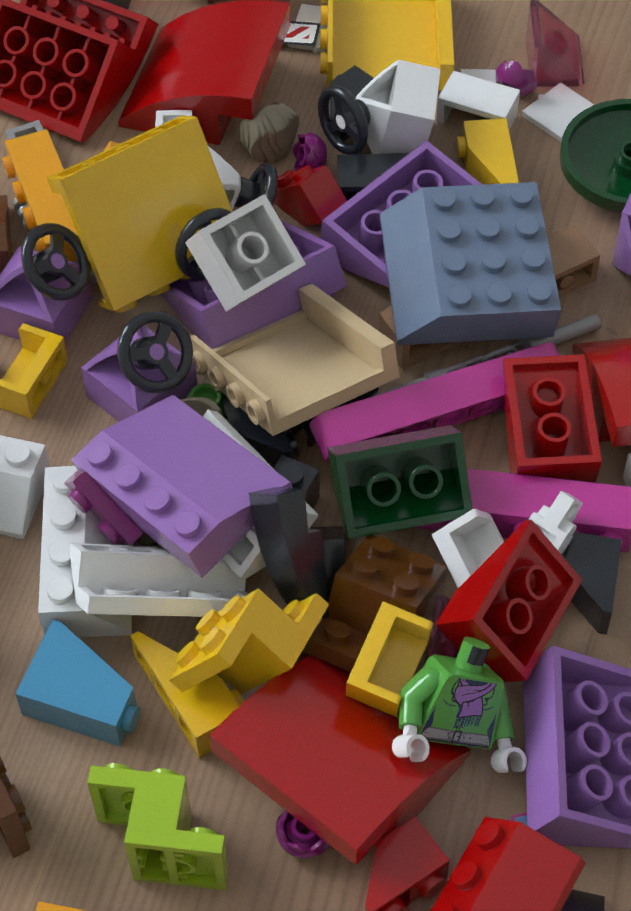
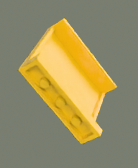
(384, 31)
(135, 205)

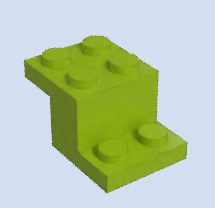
(158, 826)

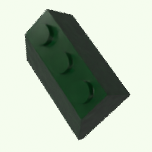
(400, 481)

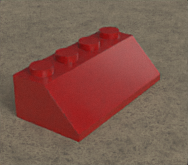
(510, 871)

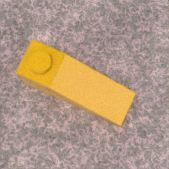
(487, 151)
(195, 710)

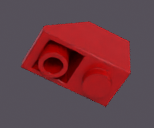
(308, 194)
(406, 868)

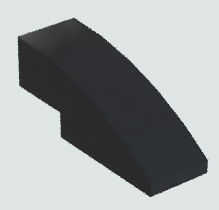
(287, 545)

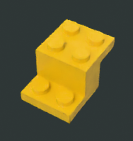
(248, 641)

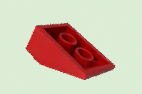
(551, 418)
(513, 602)

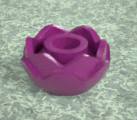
(514, 76)
(309, 151)
(294, 841)

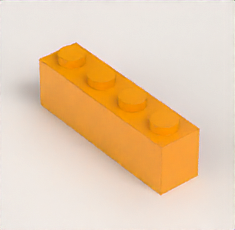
(30, 162)

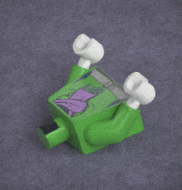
(457, 705)

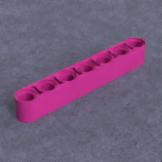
(422, 405)

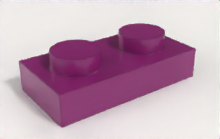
(91, 497)

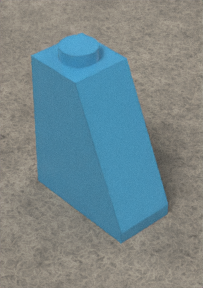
(77, 689)

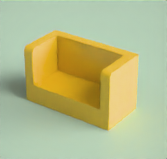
(32, 371)
(388, 658)

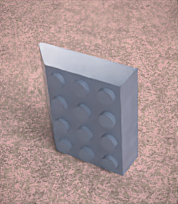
(470, 265)

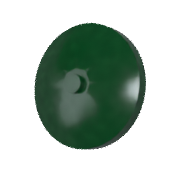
(598, 154)

